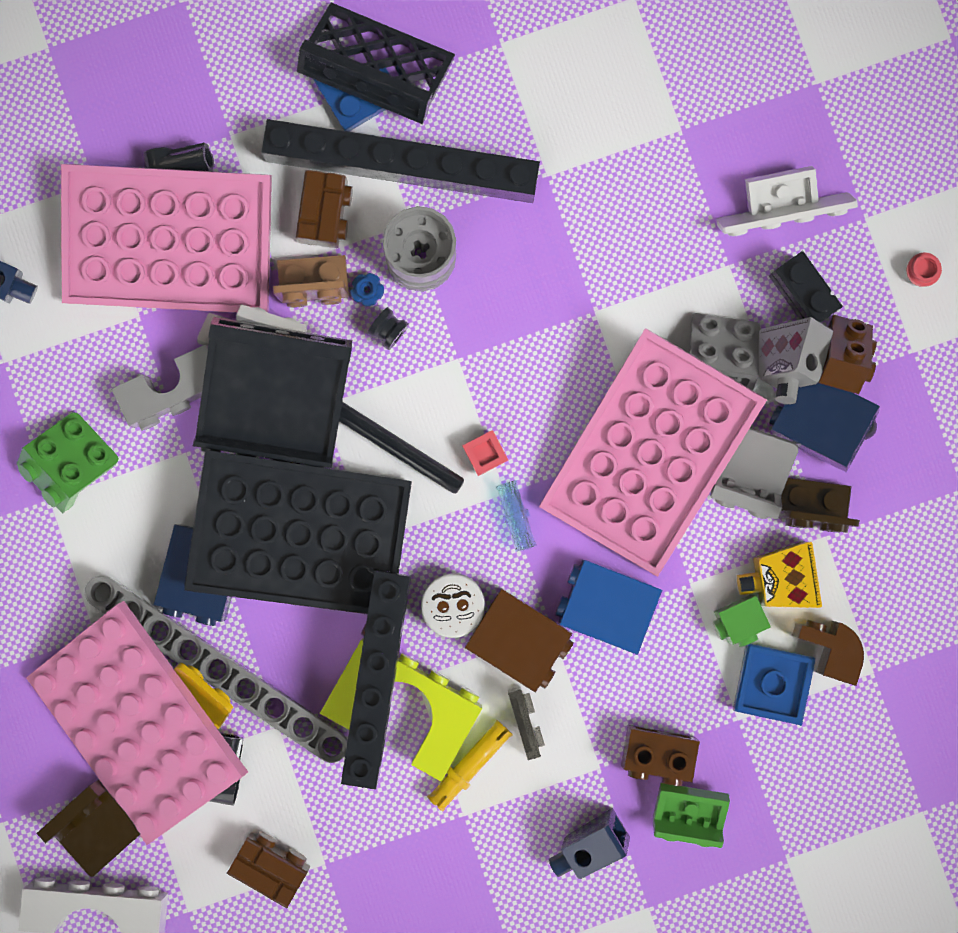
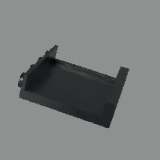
(272, 393)

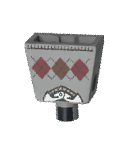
(793, 356)

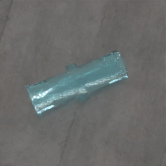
(516, 516)

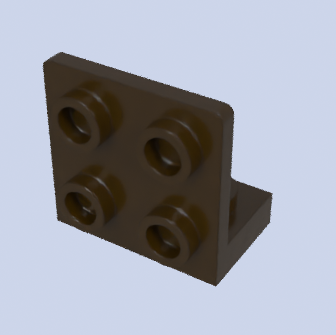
(816, 502)
(91, 828)

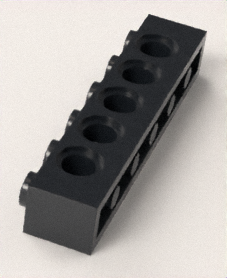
(376, 679)

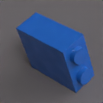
(608, 606)

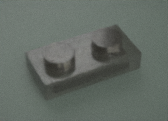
(530, 736)

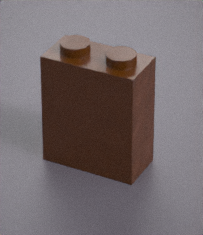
(520, 641)

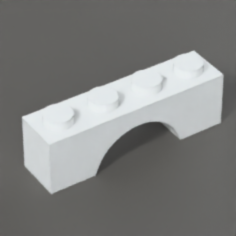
(48, 904)

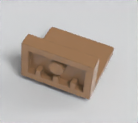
(312, 280)

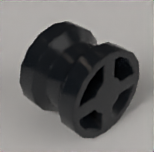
(388, 328)

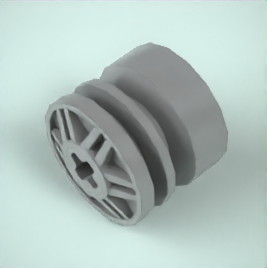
(425, 230)

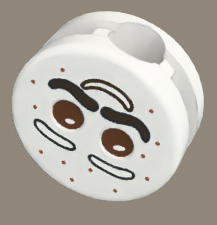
(452, 605)

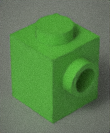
(741, 621)

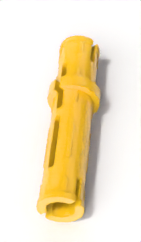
(460, 776)

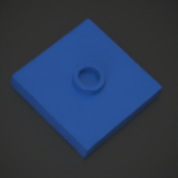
(774, 684)

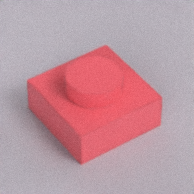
(485, 453)

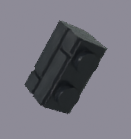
(805, 289)

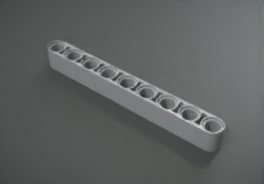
(234, 673)

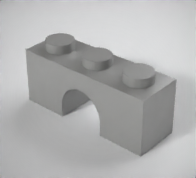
(145, 405)

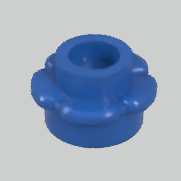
(376, 289)

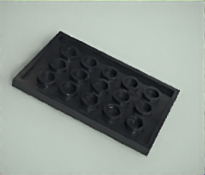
(294, 532)

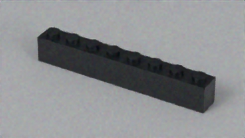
(400, 161)

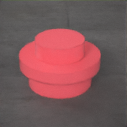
(924, 269)

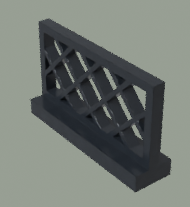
(366, 79)

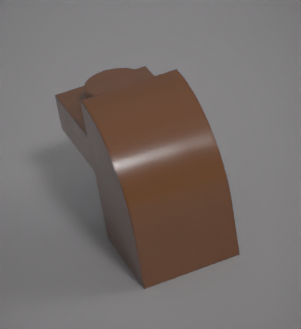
(842, 650)

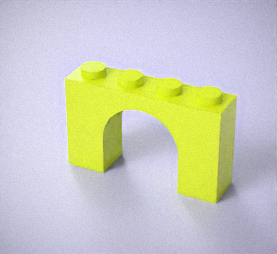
(452, 711)

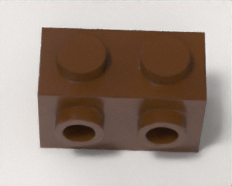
(849, 355)
(659, 755)

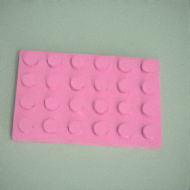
(165, 238)
(652, 452)
(136, 723)

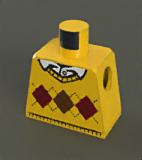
(784, 578)

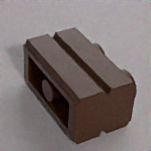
(323, 209)
(269, 868)

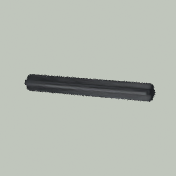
(400, 449)

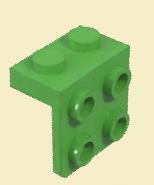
(65, 461)

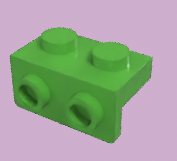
(690, 815)

